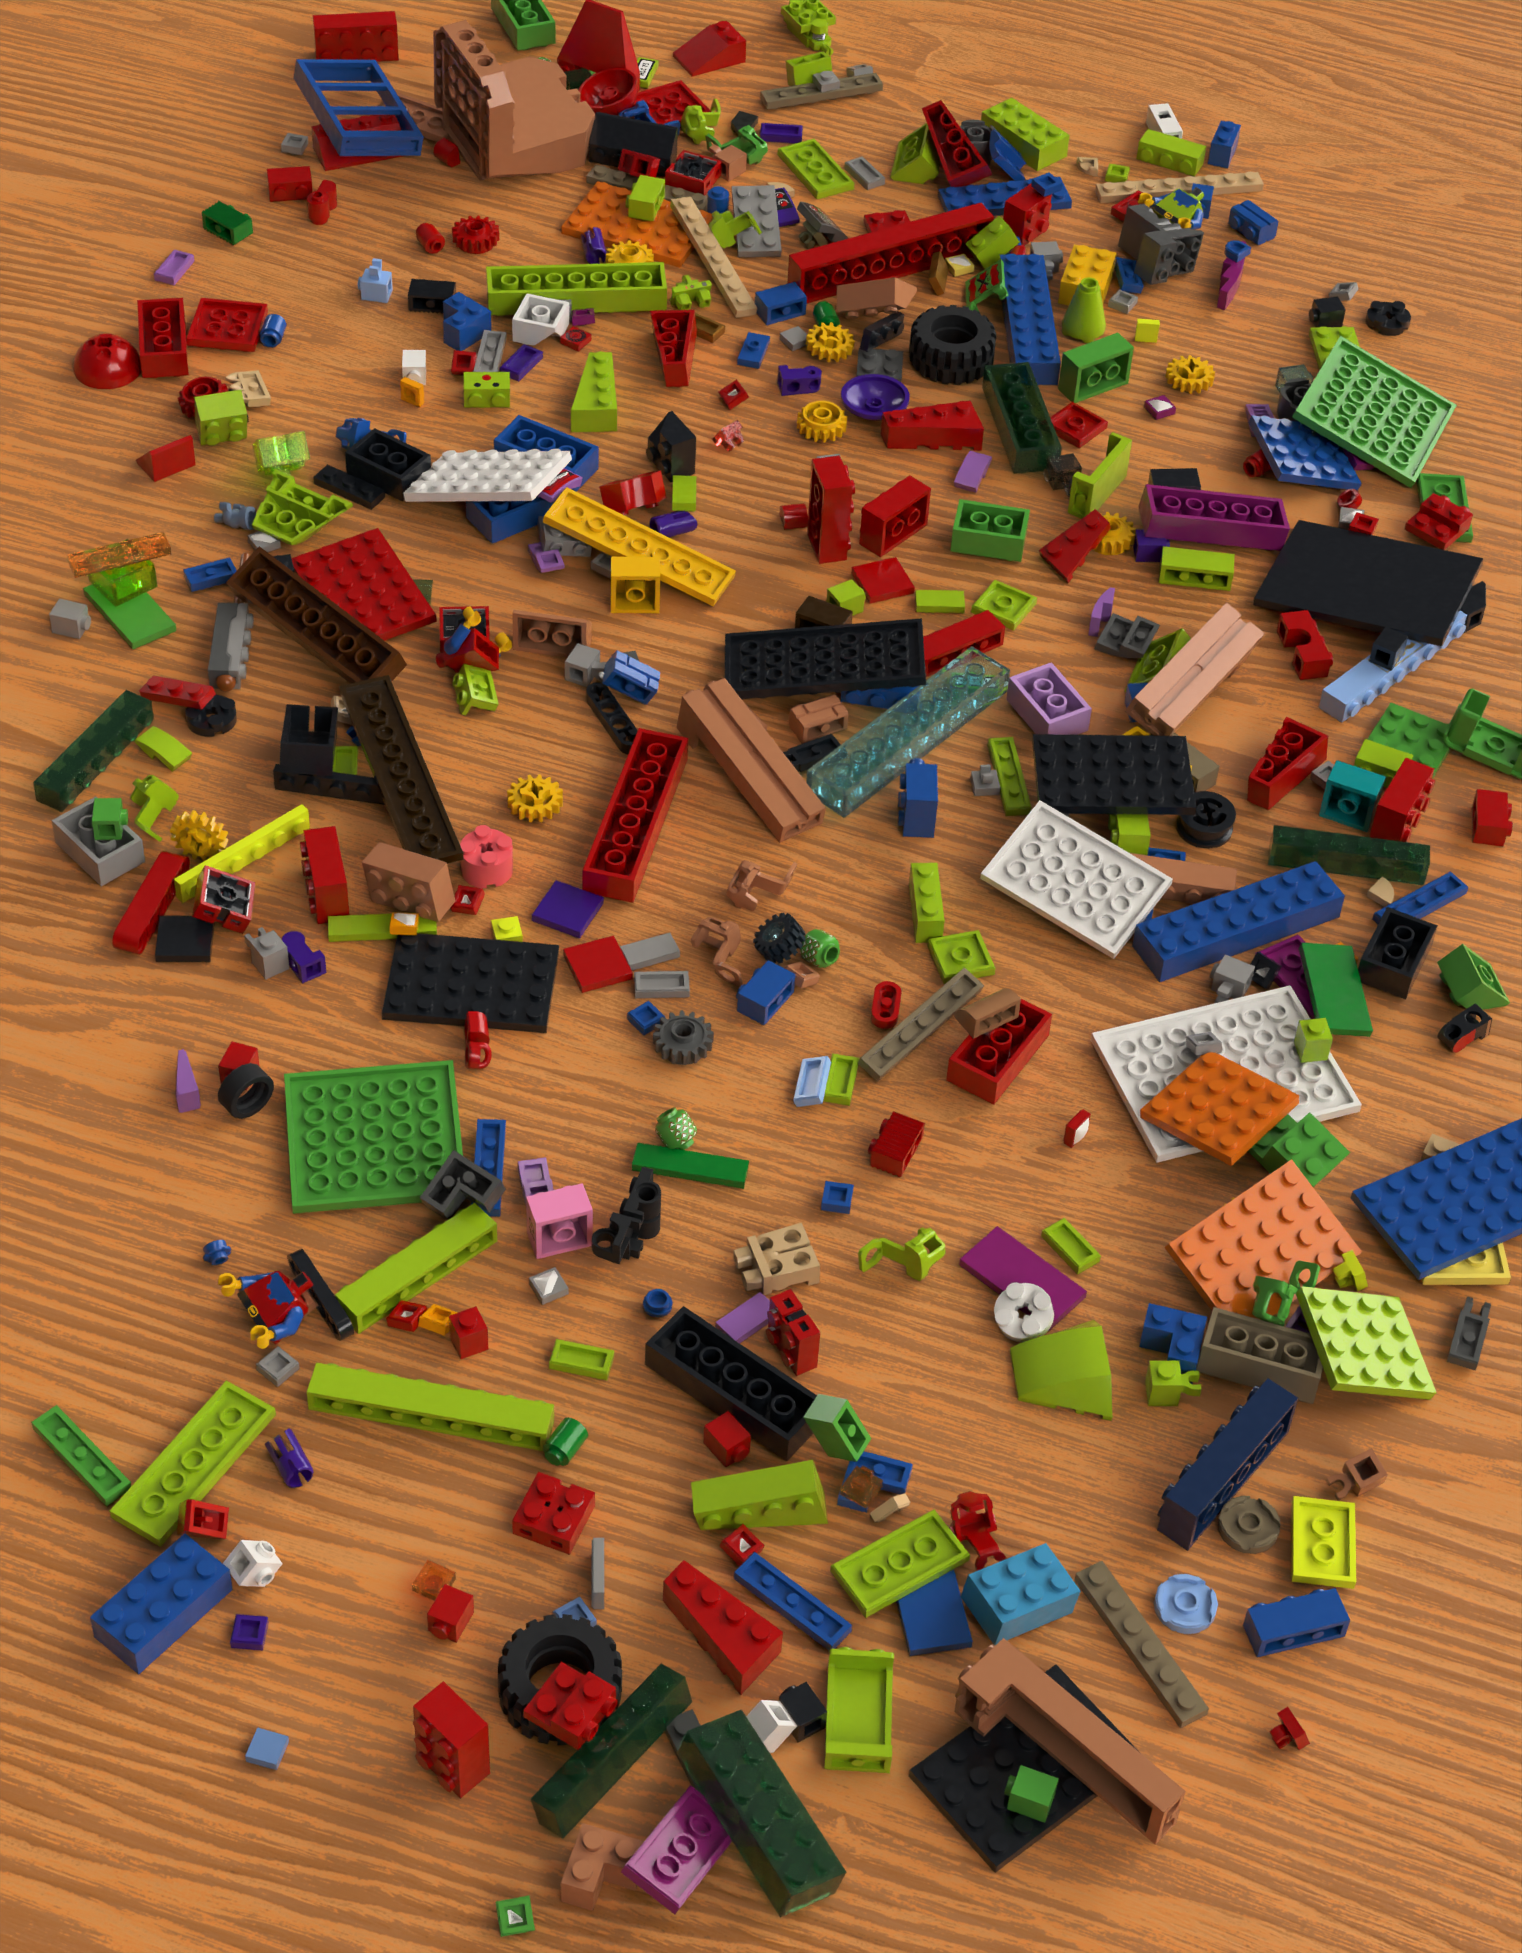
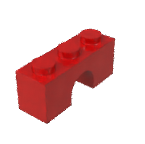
(1311, 654)

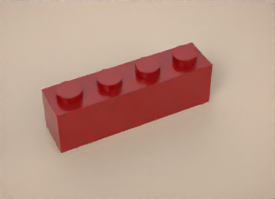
(943, 646)

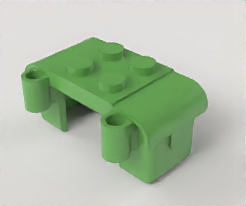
(1482, 738)

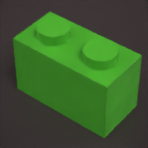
(837, 1427)

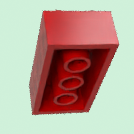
(356, 36)
(162, 338)
(830, 509)
(996, 1057)

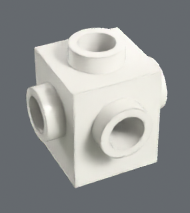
(253, 1563)

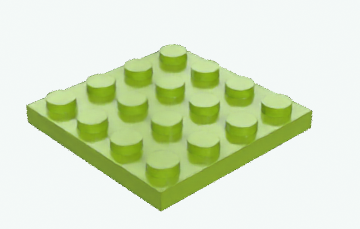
(1365, 1343)

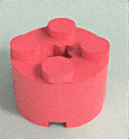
(486, 857)

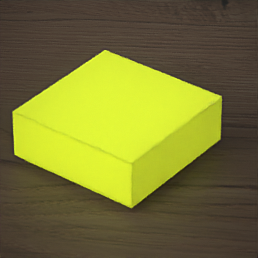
(1147, 330)

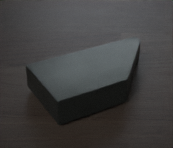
(743, 119)

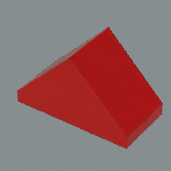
(202, 1519)

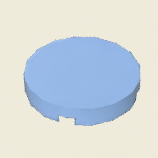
(1185, 1604)

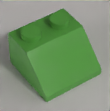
(1471, 980)

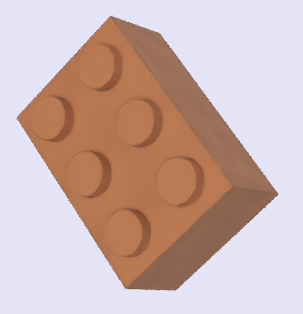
(408, 881)

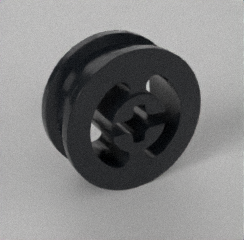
(1211, 823)

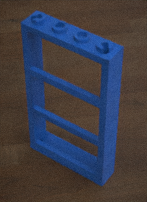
(357, 143)

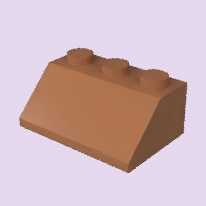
(874, 297)
(549, 633)

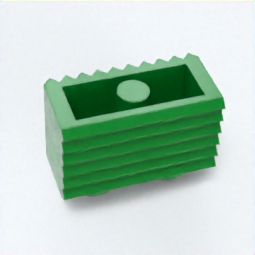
(227, 222)

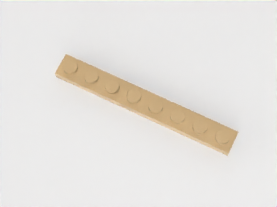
(1223, 184)
(713, 257)

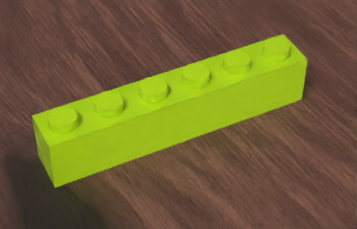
(417, 1266)

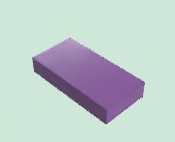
(174, 267)
(746, 1318)

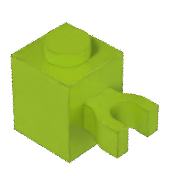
(1166, 1383)

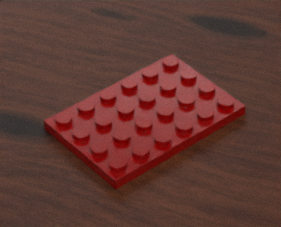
(367, 583)

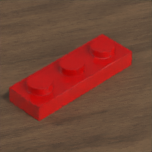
(177, 692)

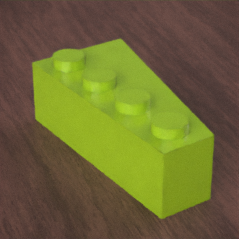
(595, 399)
(761, 1498)

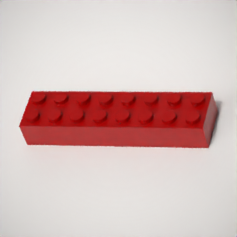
(635, 815)

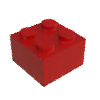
(1027, 214)

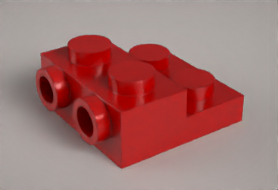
(1439, 521)
(572, 1705)

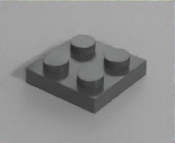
(880, 362)

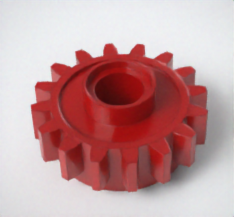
(475, 235)
(198, 387)

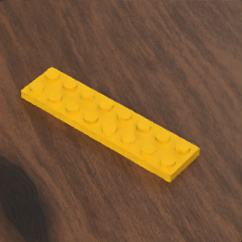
(624, 537)

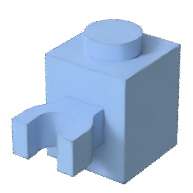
(375, 283)

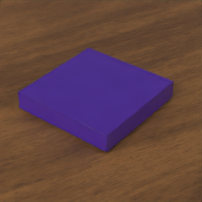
(567, 909)

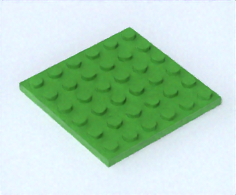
(1375, 411)
(369, 1134)

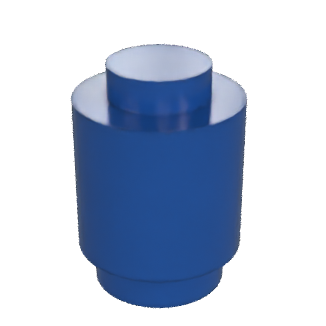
(718, 200)
(272, 330)

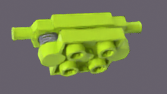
(810, 23)

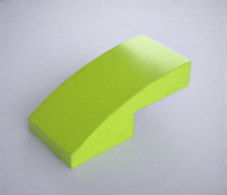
(164, 747)

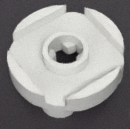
(1015, 1297)

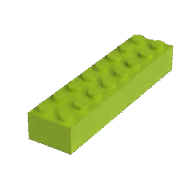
(596, 286)

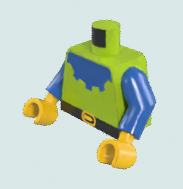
(1177, 207)

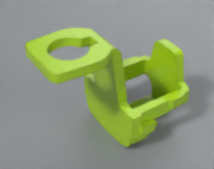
(695, 121)
(725, 226)
(153, 796)
(912, 1256)

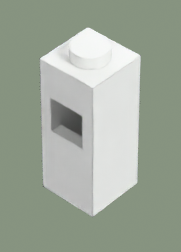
(1162, 119)

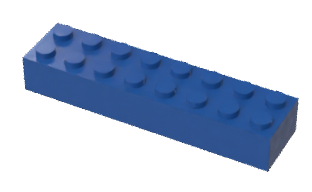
(1030, 317)
(1237, 921)

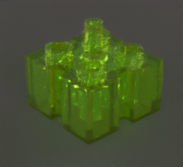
(281, 453)

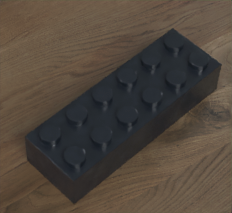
(732, 1380)

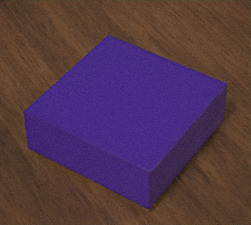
(249, 1632)

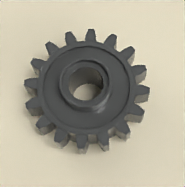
(683, 1038)

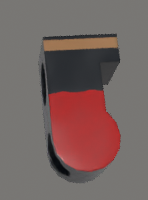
(1465, 1028)

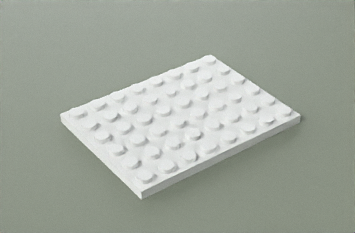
(1253, 1033)

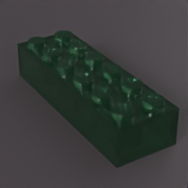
(1020, 416)
(761, 1813)

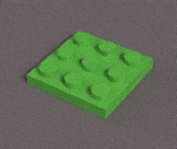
(1412, 734)

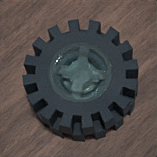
(779, 938)

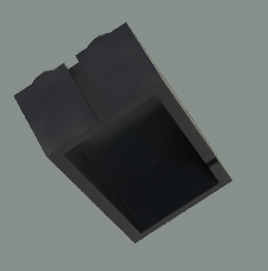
(307, 750)

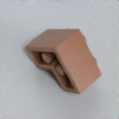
(595, 1859)

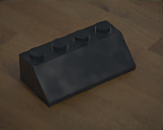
(614, 133)

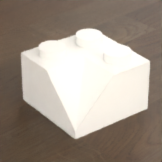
(539, 318)

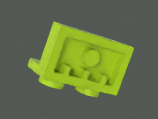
(474, 688)

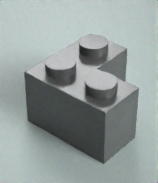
(461, 1180)

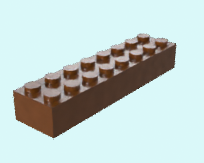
(313, 620)

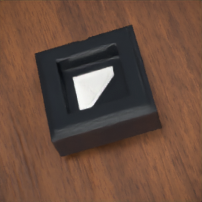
(1265, 970)

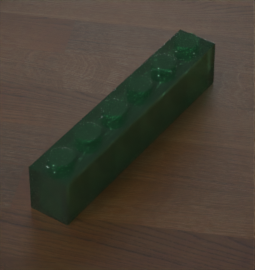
(93, 750)
(1350, 854)
(612, 1751)

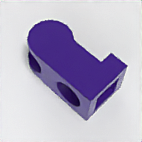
(798, 380)
(302, 960)

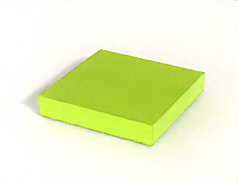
(1005, 603)
(959, 951)

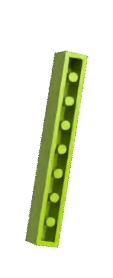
(430, 1406)

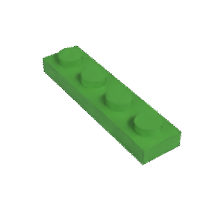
(81, 1455)

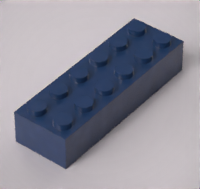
(1226, 1463)

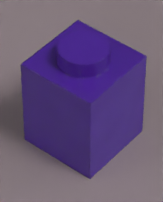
(1148, 548)

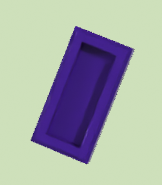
(781, 133)
(522, 362)

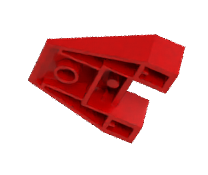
(599, 41)

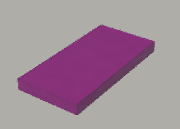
(1292, 972)
(1004, 1260)
(679, 1851)

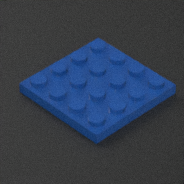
(1302, 454)

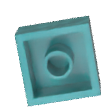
(1351, 796)

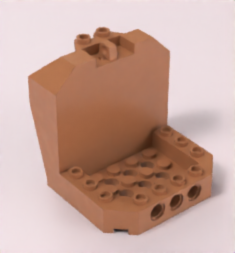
(509, 114)

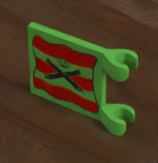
(986, 283)

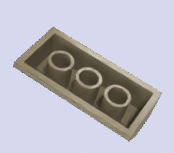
(1254, 1350)

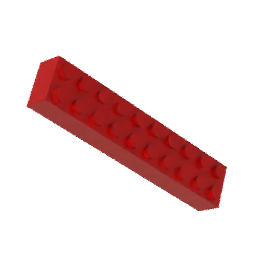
(886, 252)

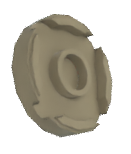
(1249, 1524)

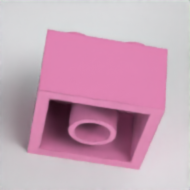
(559, 1221)

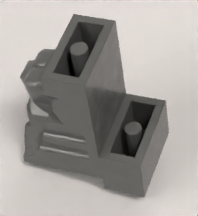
(1158, 245)

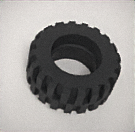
(952, 344)
(548, 1644)

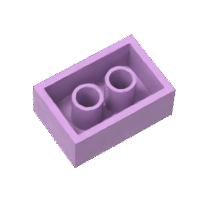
(1048, 702)

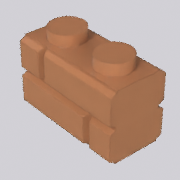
(818, 718)

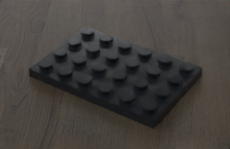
(1114, 774)
(447, 976)
(971, 1775)

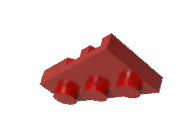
(1073, 545)

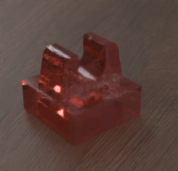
(729, 434)

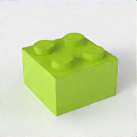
(221, 417)

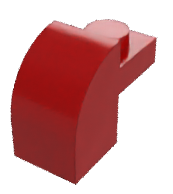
(638, 163)

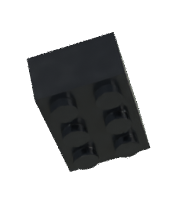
(386, 462)
(1396, 952)

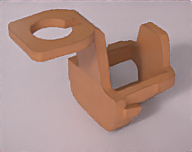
(749, 876)
(732, 939)

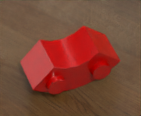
(634, 492)

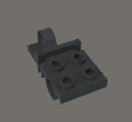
(637, 1219)

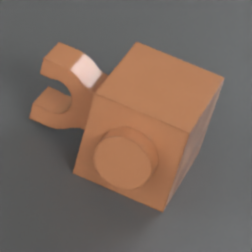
(732, 161)
(1360, 1473)

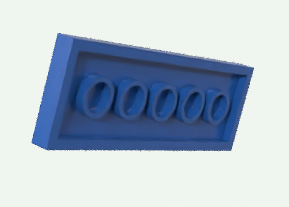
(994, 196)

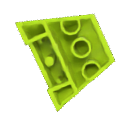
(295, 512)
(1065, 1370)

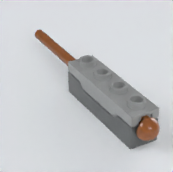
(229, 643)

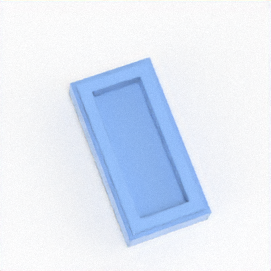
(812, 1081)

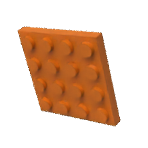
(1219, 1107)

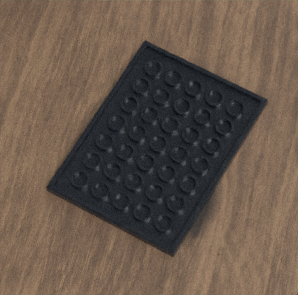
(1369, 582)

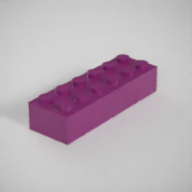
(1213, 517)

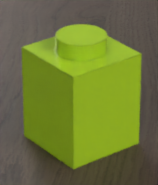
(848, 596)
(1313, 1040)

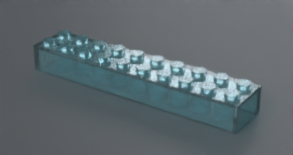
(907, 731)

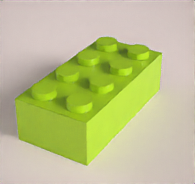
(1028, 133)

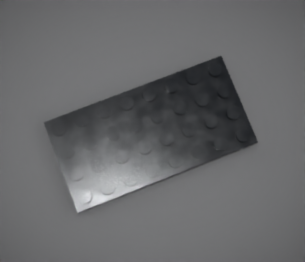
(826, 659)

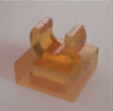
(861, 1486)

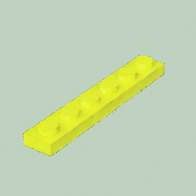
(247, 849)

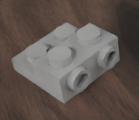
(555, 539)

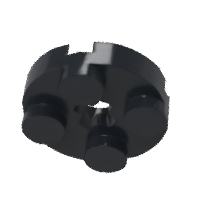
(1388, 317)
(223, 720)

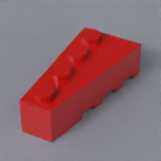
(957, 154)
(675, 341)
(933, 426)
(1286, 763)
(723, 1625)

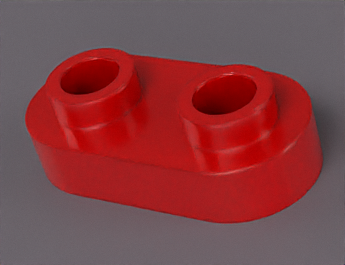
(886, 1005)

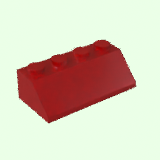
(327, 153)

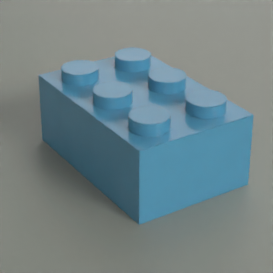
(1020, 1593)

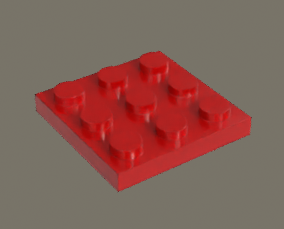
(669, 101)
(227, 324)

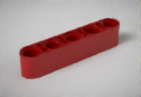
(149, 903)

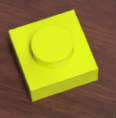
(507, 929)

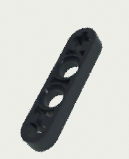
(618, 716)
(328, 1304)

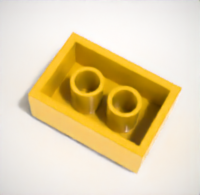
(1086, 263)

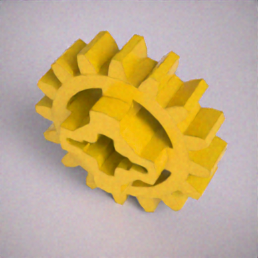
(828, 340)
(1190, 374)
(535, 798)
(198, 835)

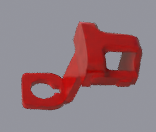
(976, 1526)

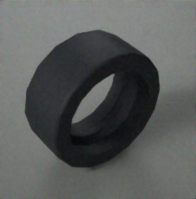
(237, 1082)

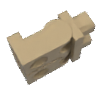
(778, 1260)

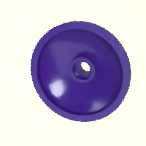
(873, 394)

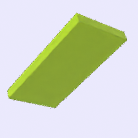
(815, 169)
(899, 1563)

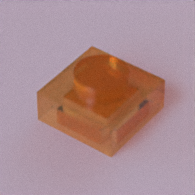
(432, 1579)

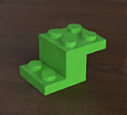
(1305, 1142)

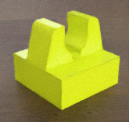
(1350, 1272)

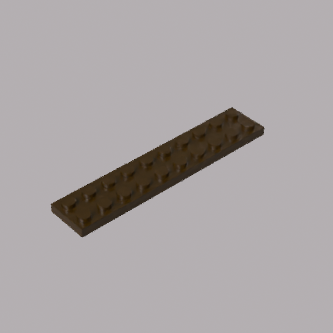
(400, 769)

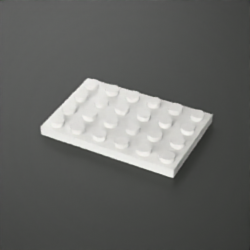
(488, 476)
(1076, 879)

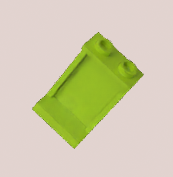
(1093, 490)
(859, 1710)

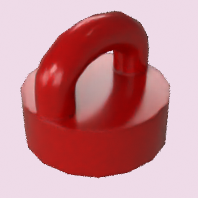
(473, 1055)

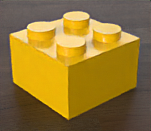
(635, 585)

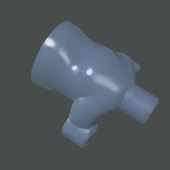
(238, 517)

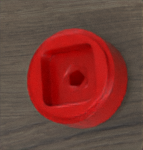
(1349, 498)

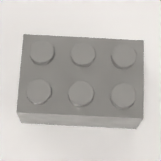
(99, 858)

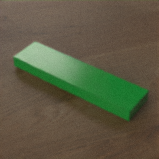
(691, 1165)

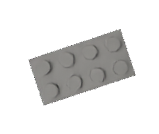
(762, 205)

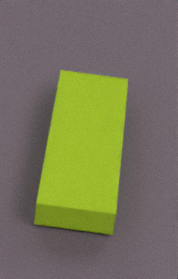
(684, 493)

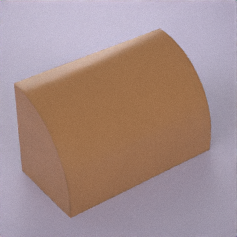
(989, 1012)

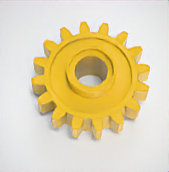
(629, 253)
(821, 421)
(1118, 537)

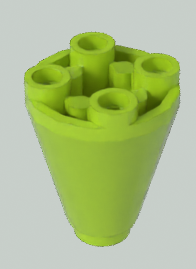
(1085, 313)

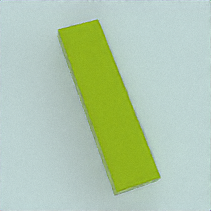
(1010, 776)
(369, 927)

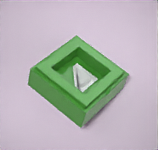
(515, 1916)

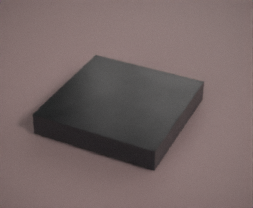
(184, 939)

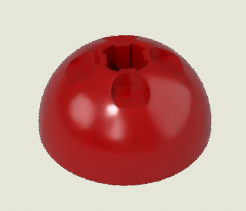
(610, 90)
(106, 362)

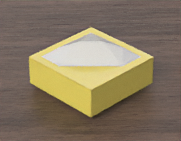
(959, 265)

